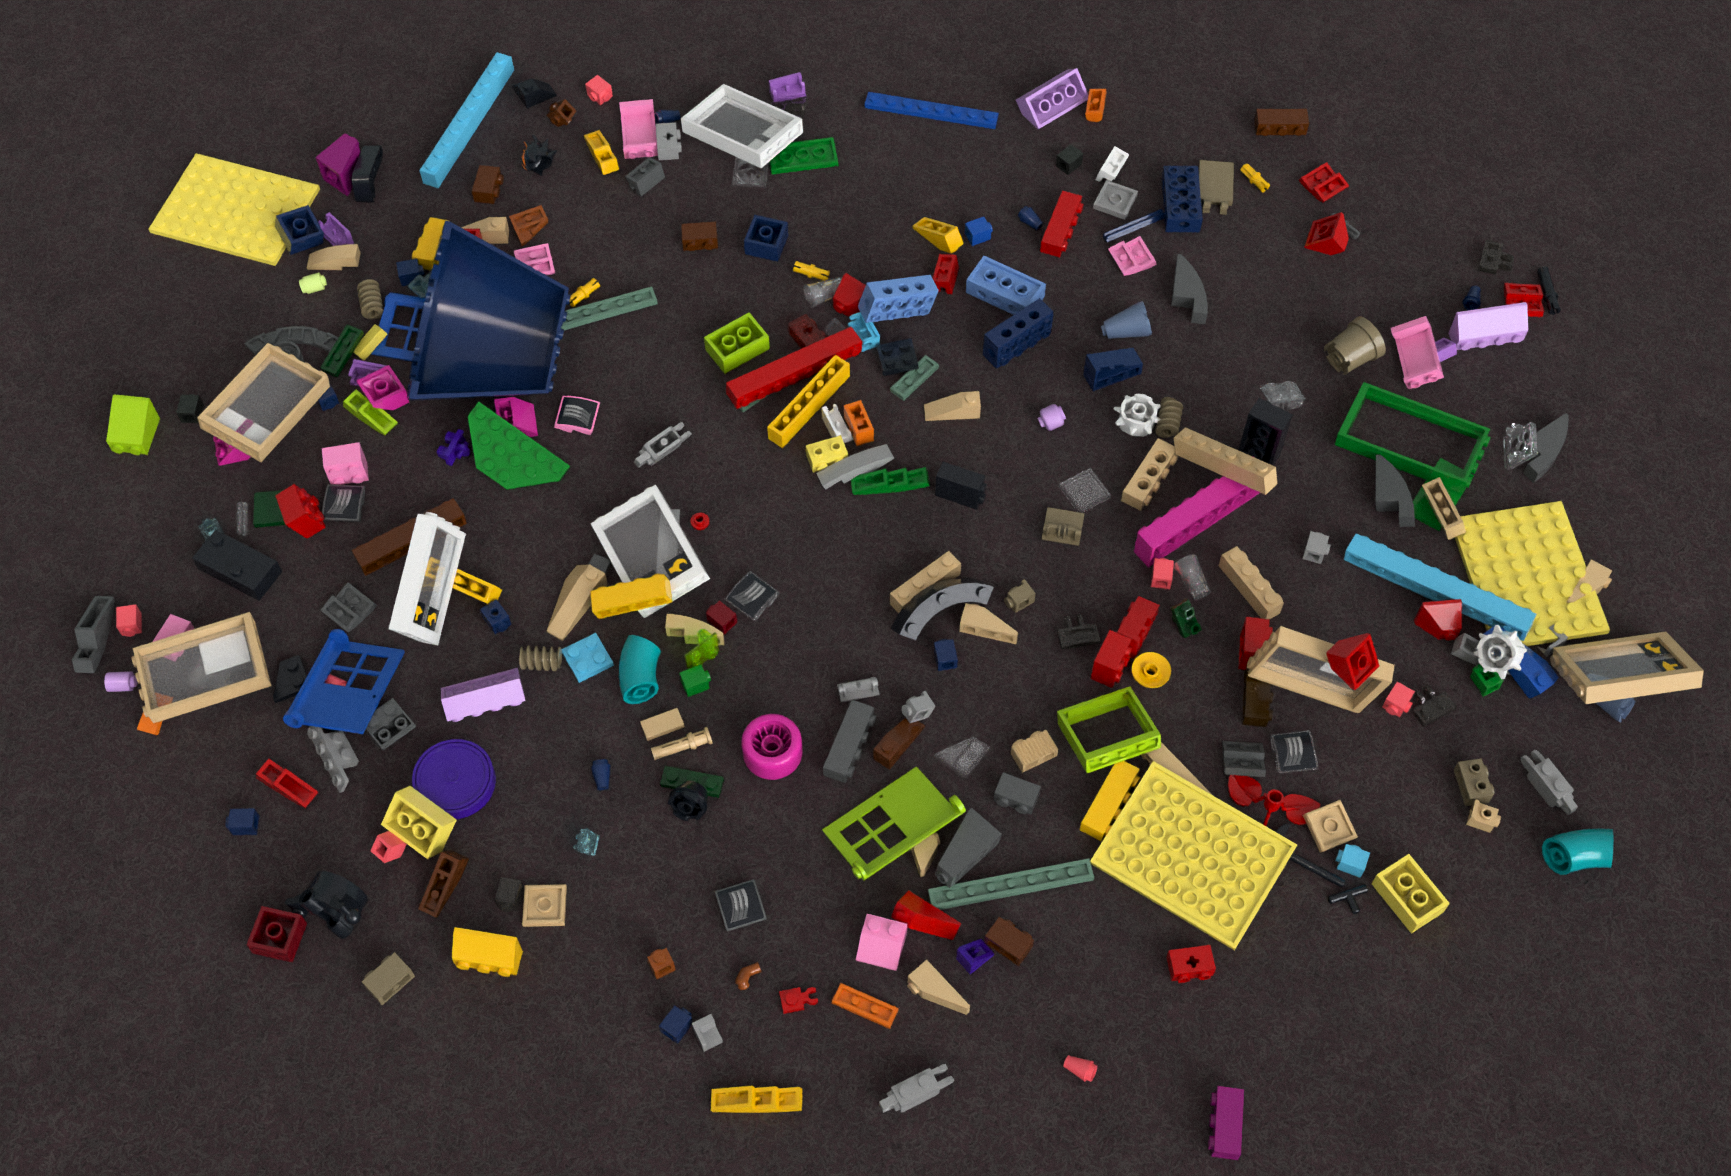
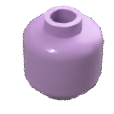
(1051, 417)

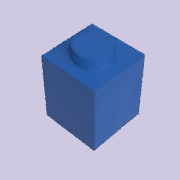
(978, 231)

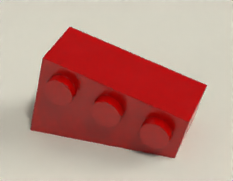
(1138, 622)

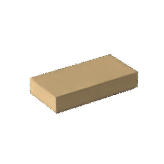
(662, 724)

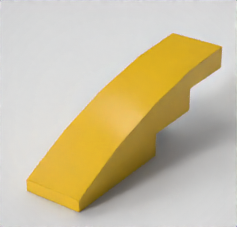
(756, 1100)

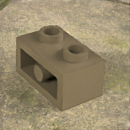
(1473, 781)
(387, 978)

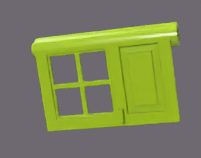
(911, 804)

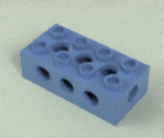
(1003, 286)
(897, 298)

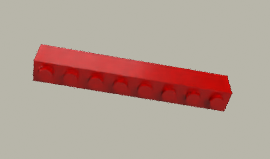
(792, 368)

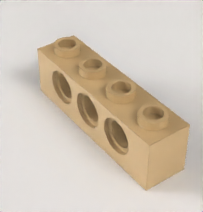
(1161, 452)

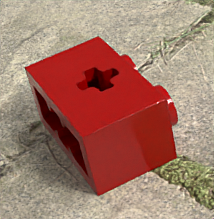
(1199, 956)

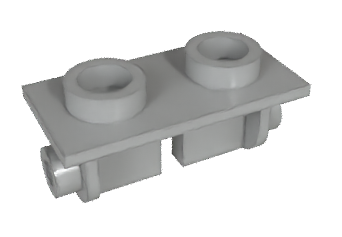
(858, 689)

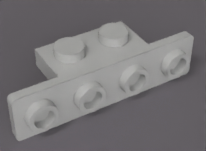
(335, 753)

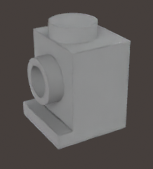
(918, 707)

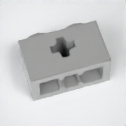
(667, 141)

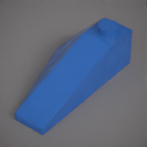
(1535, 672)

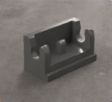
(645, 176)

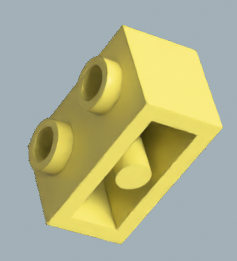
(825, 453)

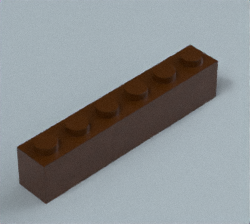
(396, 542)

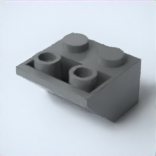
(388, 724)

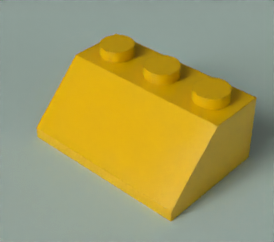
(486, 952)

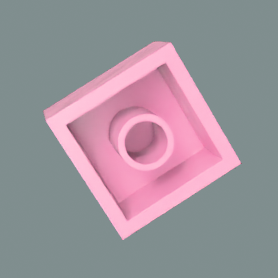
(345, 464)

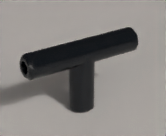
(1349, 896)

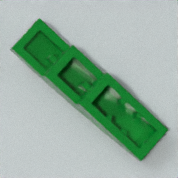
(888, 482)

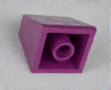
(338, 163)

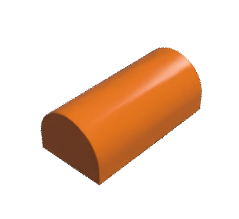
(1095, 105)

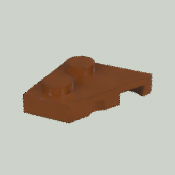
(528, 223)

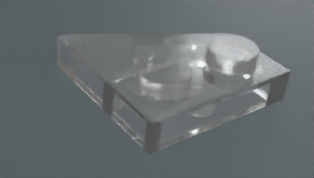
(963, 756)

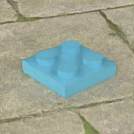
(587, 657)

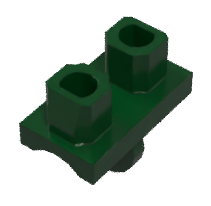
(1185, 618)

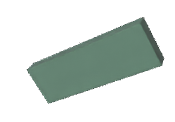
(914, 378)

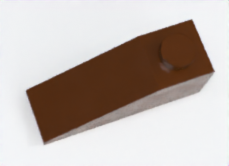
(896, 742)
(443, 882)

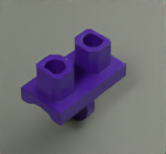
(457, 447)

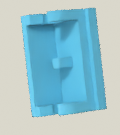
(866, 331)

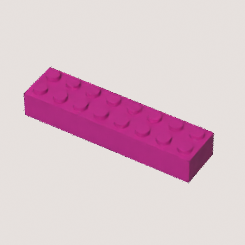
(1190, 518)

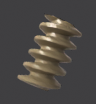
(370, 299)
(1170, 416)
(540, 659)

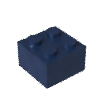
(299, 229)
(766, 238)

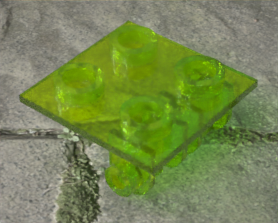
(707, 649)

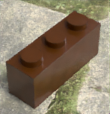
(1281, 122)

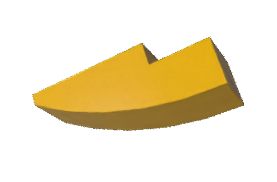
(601, 152)

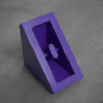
(974, 955)

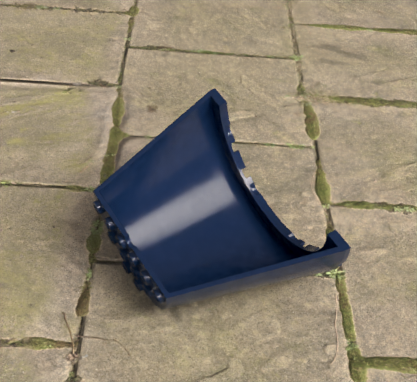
(485, 324)

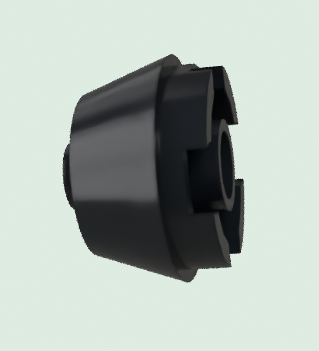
(688, 800)

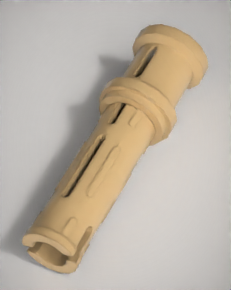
(690, 741)

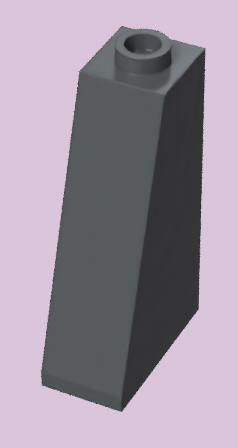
(969, 846)

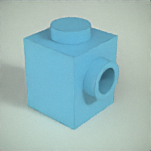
(1352, 860)

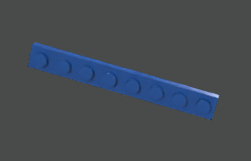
(931, 110)

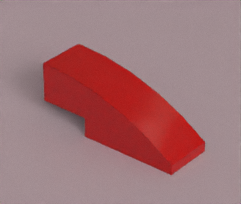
(286, 783)

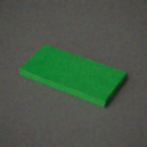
(805, 156)
(1422, 508)

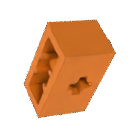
(858, 423)

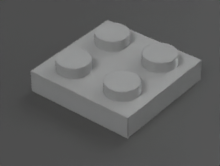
(1115, 199)

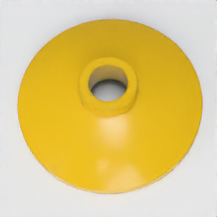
(1151, 662)

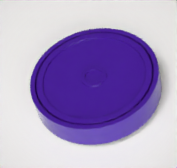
(455, 777)

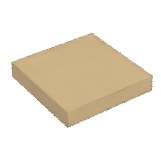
(1330, 826)
(544, 905)

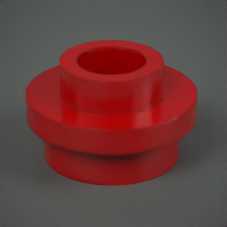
(699, 525)

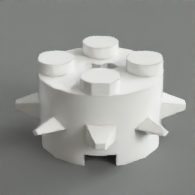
(1137, 415)
(1500, 641)

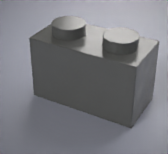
(1016, 794)

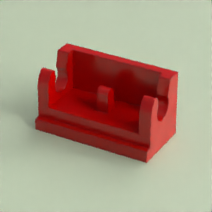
(946, 272)

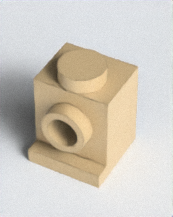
(1483, 817)

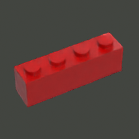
(1061, 224)

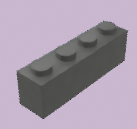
(849, 741)

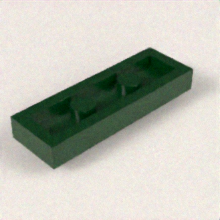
(342, 350)
(674, 777)

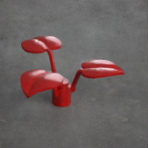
(1246, 789)

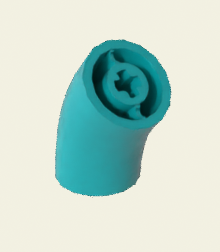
(638, 670)
(1579, 850)

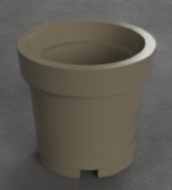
(1355, 346)

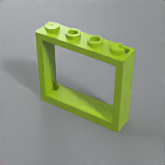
(1116, 752)

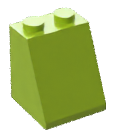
(131, 424)

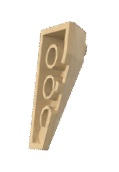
(575, 599)

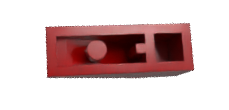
(924, 917)

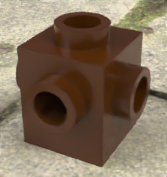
(561, 113)

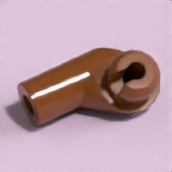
(744, 975)

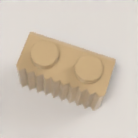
(1033, 750)

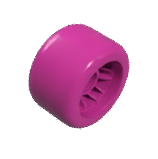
(771, 733)

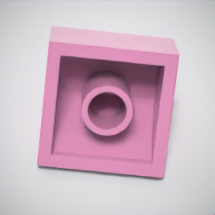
(881, 942)

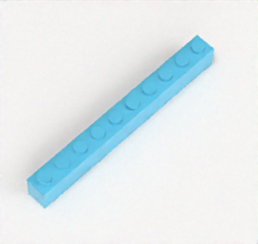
(466, 120)
(1438, 585)

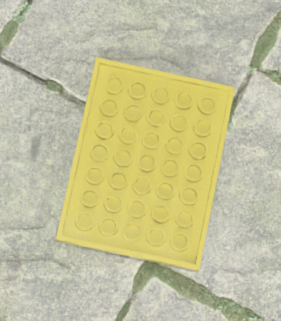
(231, 208)
(1534, 563)
(1193, 855)

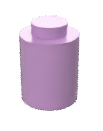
(120, 681)

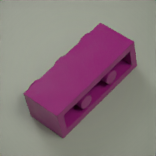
(1226, 1122)

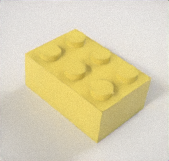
(418, 822)
(1410, 893)

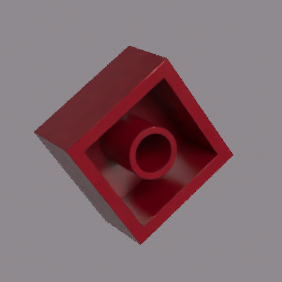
(276, 934)

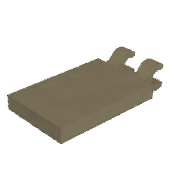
(1216, 184)

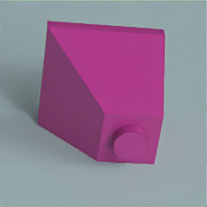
(383, 389)

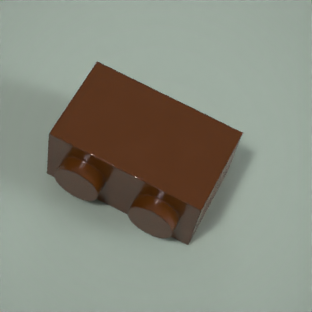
(487, 184)
(699, 236)
(1009, 940)

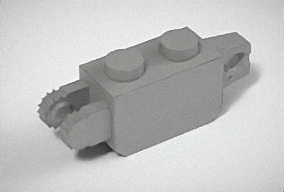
(661, 445)
(1549, 782)
(915, 1090)

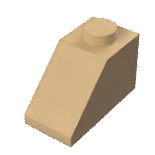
(925, 853)

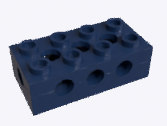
(1177, 216)
(1017, 333)

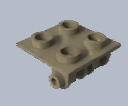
(1063, 526)

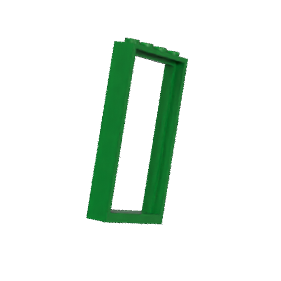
(1423, 412)

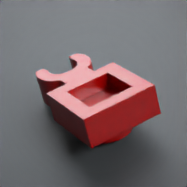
(794, 1000)

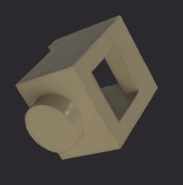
(1020, 597)

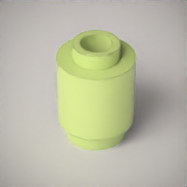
(313, 283)

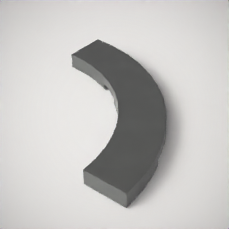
(295, 334)

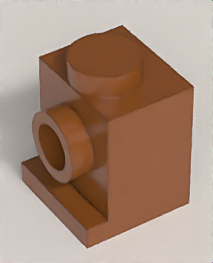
(659, 961)

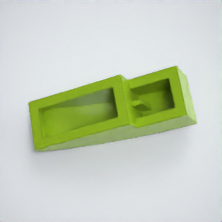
(374, 417)

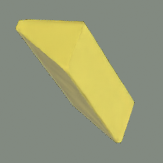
(369, 342)

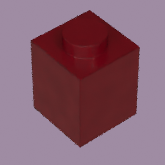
(721, 617)

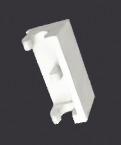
(1112, 165)
(836, 424)

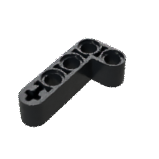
(366, 172)

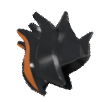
(537, 156)

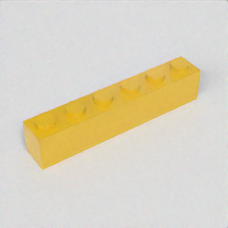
(808, 401)

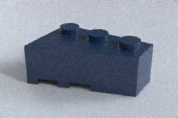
(1111, 367)

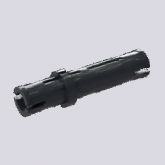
(1550, 295)

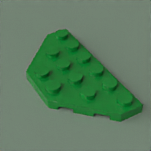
(509, 454)

